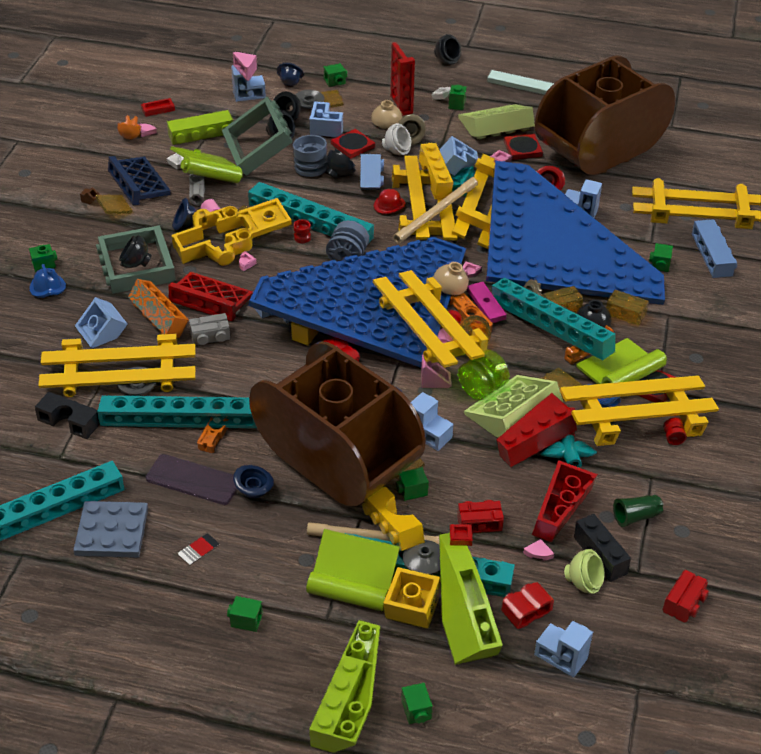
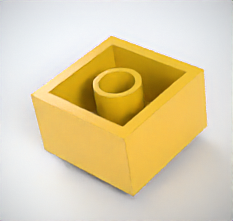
(412, 597)

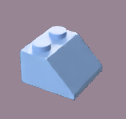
(100, 323)

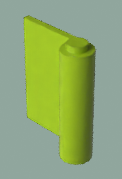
(208, 165)
(624, 365)
(353, 570)

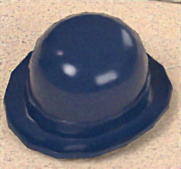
(290, 73)
(183, 215)
(252, 481)

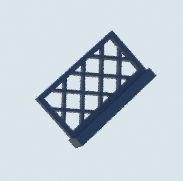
(126, 181)

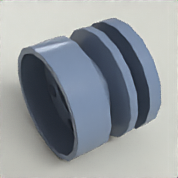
(310, 155)
(347, 240)

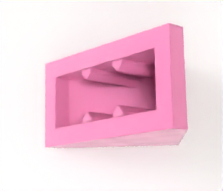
(245, 64)
(434, 375)

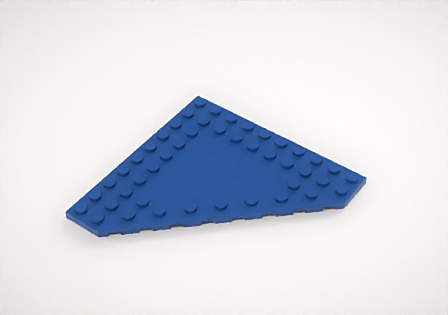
(554, 241)
(345, 302)

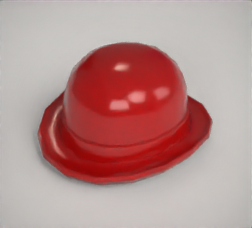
(553, 175)
(389, 202)

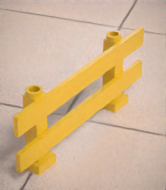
(415, 179)
(660, 211)
(467, 213)
(429, 295)
(74, 353)
(673, 387)

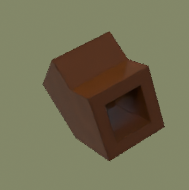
(88, 195)

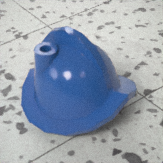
(46, 283)

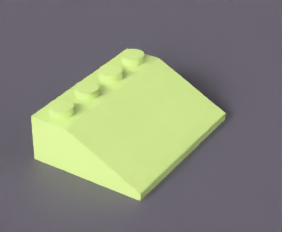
(498, 120)
(511, 403)

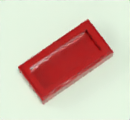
(157, 107)

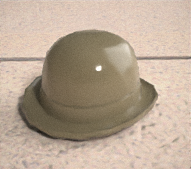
(415, 127)

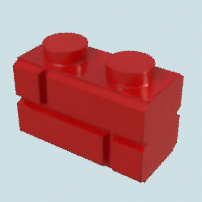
(483, 516)
(685, 596)

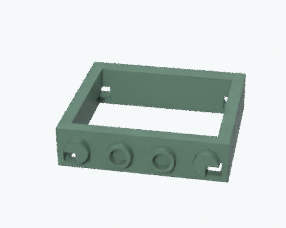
(268, 148)
(126, 281)

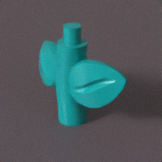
(569, 450)

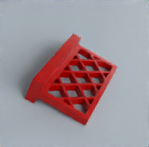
(402, 80)
(202, 300)

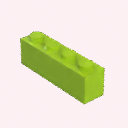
(198, 127)

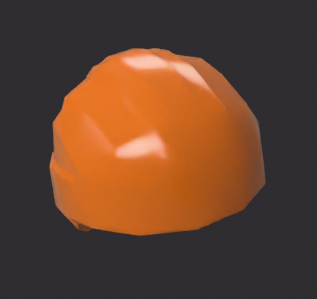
(129, 128)

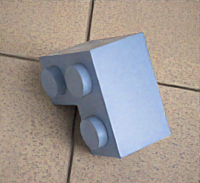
(249, 89)
(325, 122)
(457, 155)
(371, 170)
(588, 197)
(437, 429)
(565, 648)

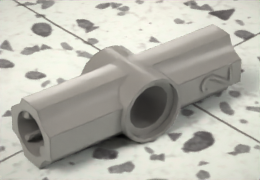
(197, 189)

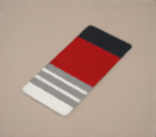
(198, 548)

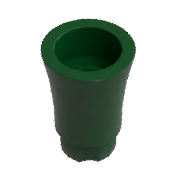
(636, 509)

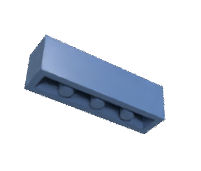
(714, 248)

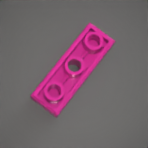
(486, 302)

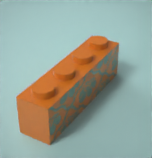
(157, 308)

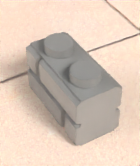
(209, 329)

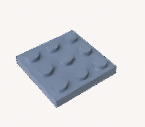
(111, 529)

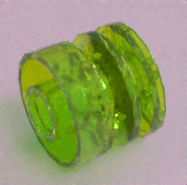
(483, 375)

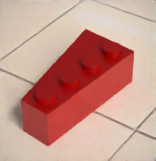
(536, 430)
(565, 494)

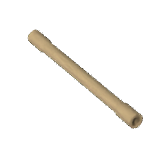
(408, 230)
(317, 529)

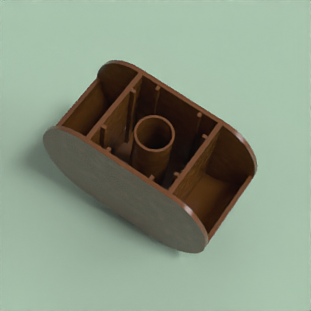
(604, 115)
(339, 424)

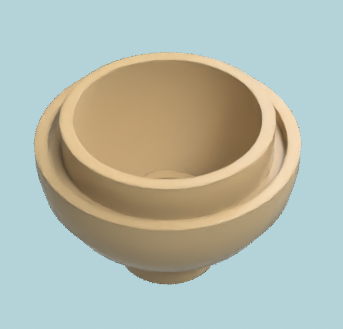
(386, 115)
(452, 278)

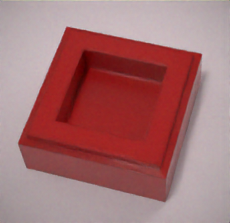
(460, 534)

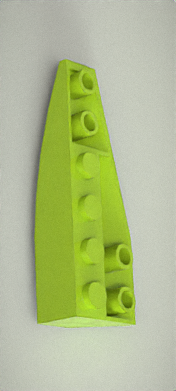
(465, 606)
(349, 693)

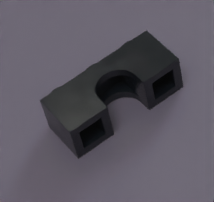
(81, 418)
(592, 534)

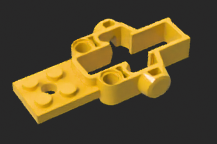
(226, 219)

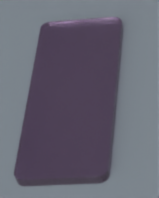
(192, 479)

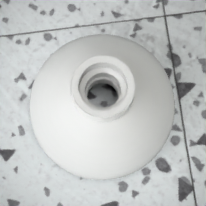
(397, 140)

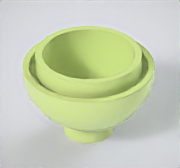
(586, 571)

